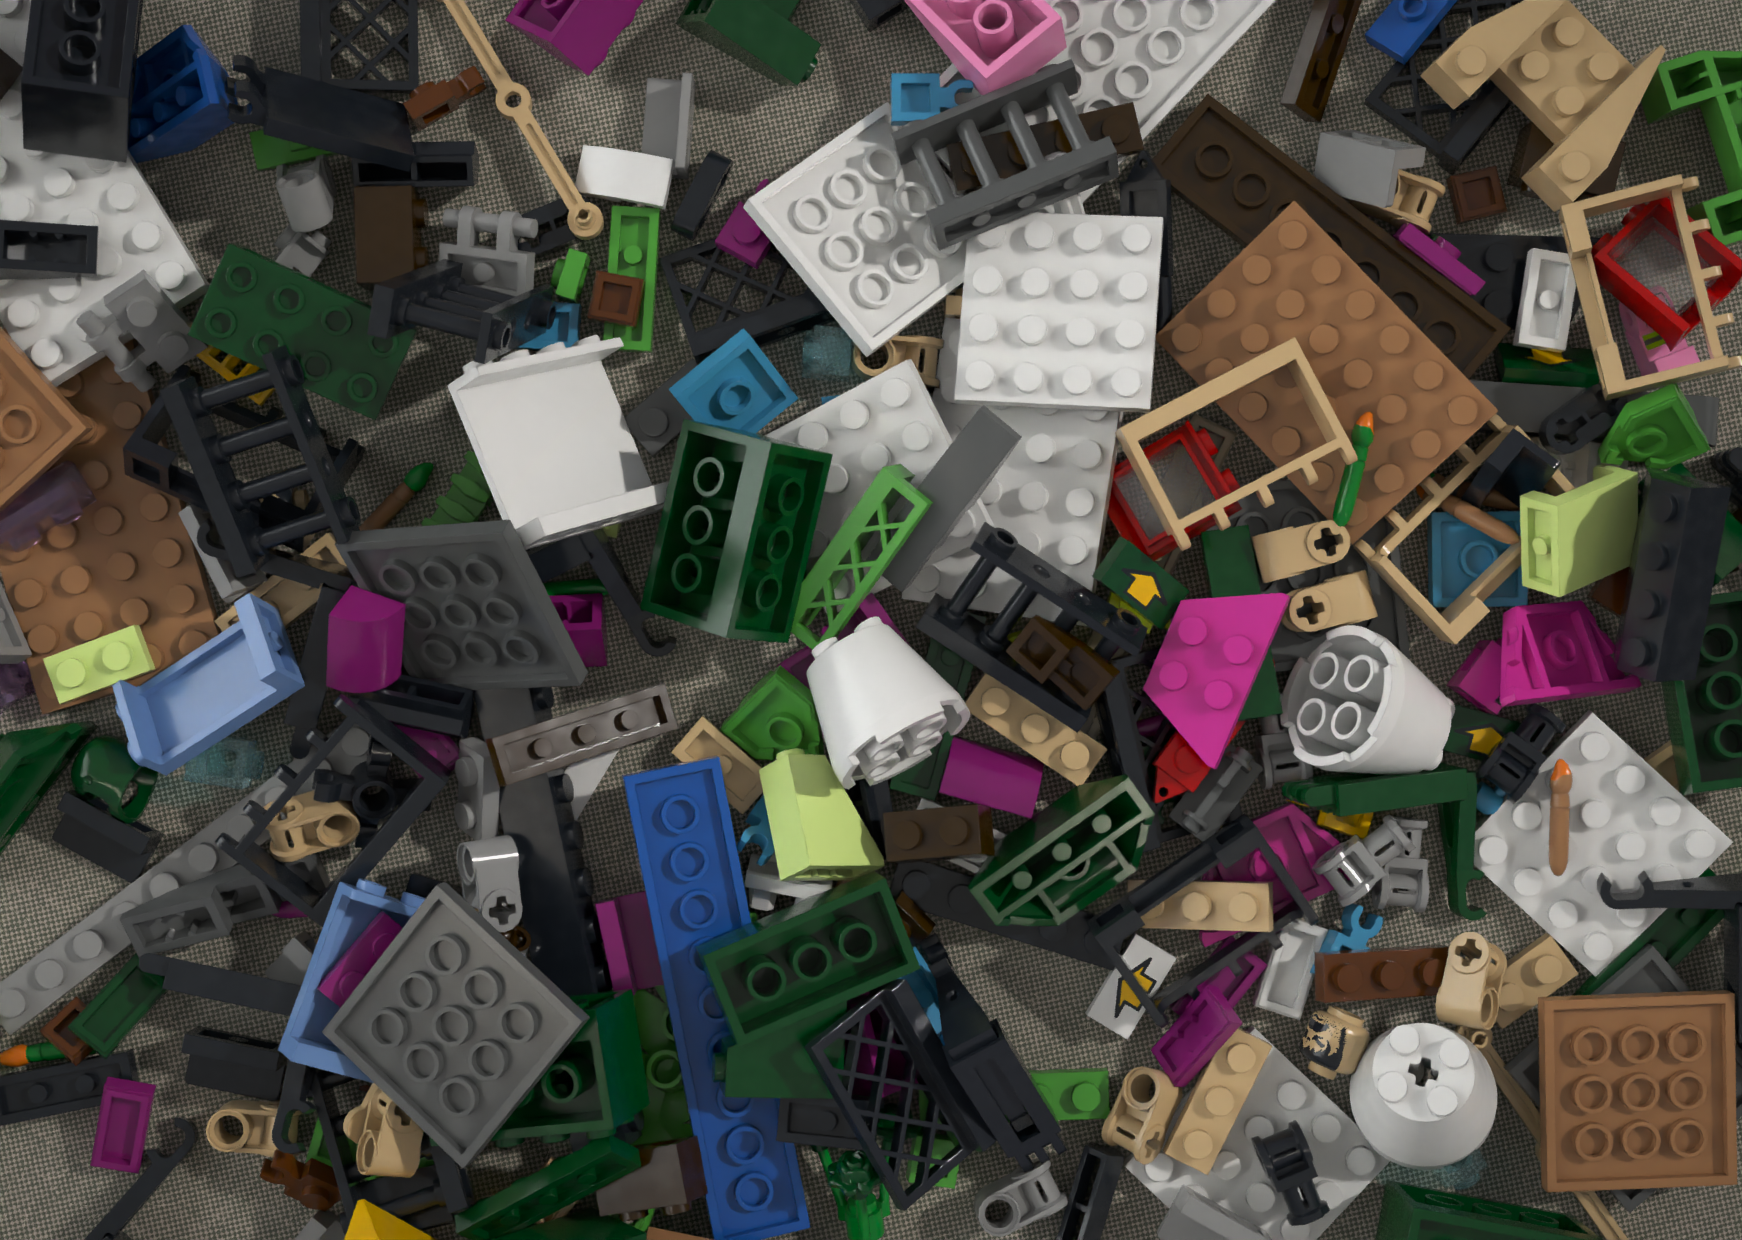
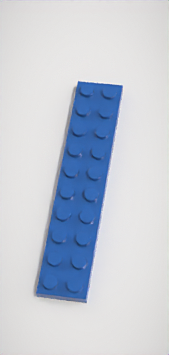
(692, 898)

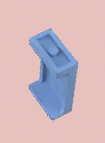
(210, 690)
(347, 918)

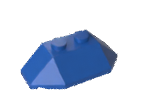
(177, 97)

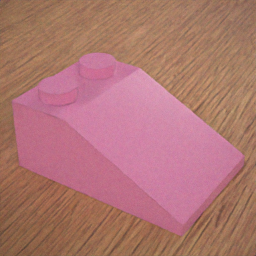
(993, 39)

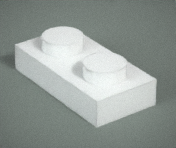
(1545, 301)

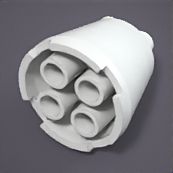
(879, 704)
(1364, 707)
(1419, 1123)

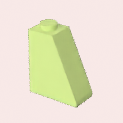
(814, 821)

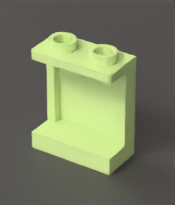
(1579, 533)

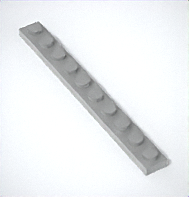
(102, 935)

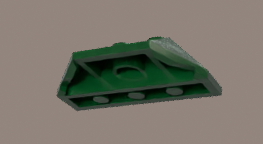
(31, 766)
(1065, 855)

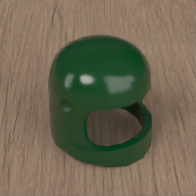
(105, 770)

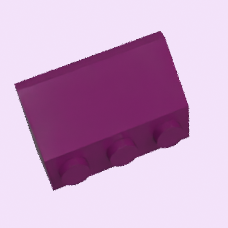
(574, 29)

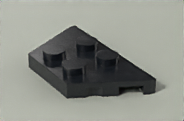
(1501, 264)

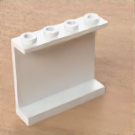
(555, 441)

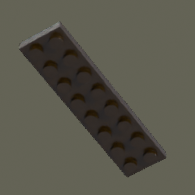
(1247, 182)

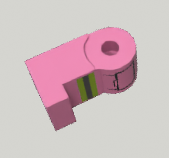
(1650, 348)

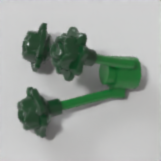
(856, 1178)

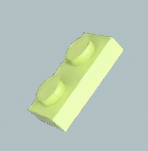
(99, 664)

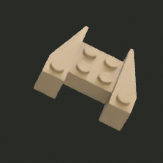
(1560, 78)

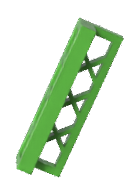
(845, 553)

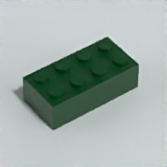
(1707, 711)
(807, 958)

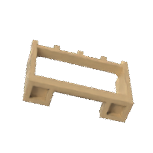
(1579, 249)
(1287, 354)
(1468, 607)

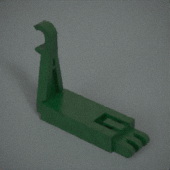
(1447, 786)

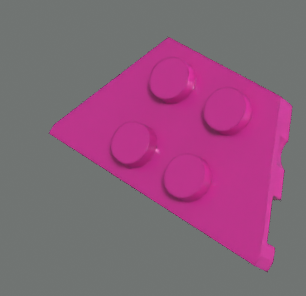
(1557, 655)
(1212, 665)
(1296, 844)

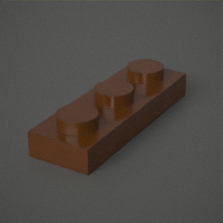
(1379, 973)

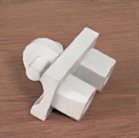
(765, 884)

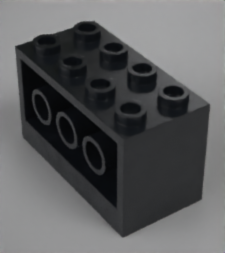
(80, 77)

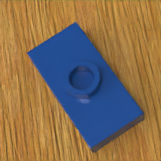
(1406, 26)

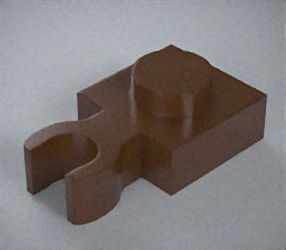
(434, 101)
(309, 1183)

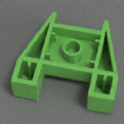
(1715, 85)

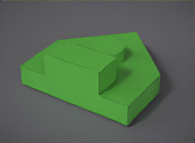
(1655, 431)
(775, 718)

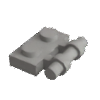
(492, 268)
(152, 320)

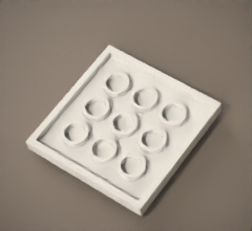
(861, 232)
(1061, 313)
(872, 428)
(1618, 826)
(1237, 1180)

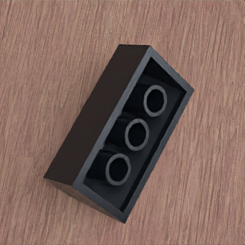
(1670, 576)

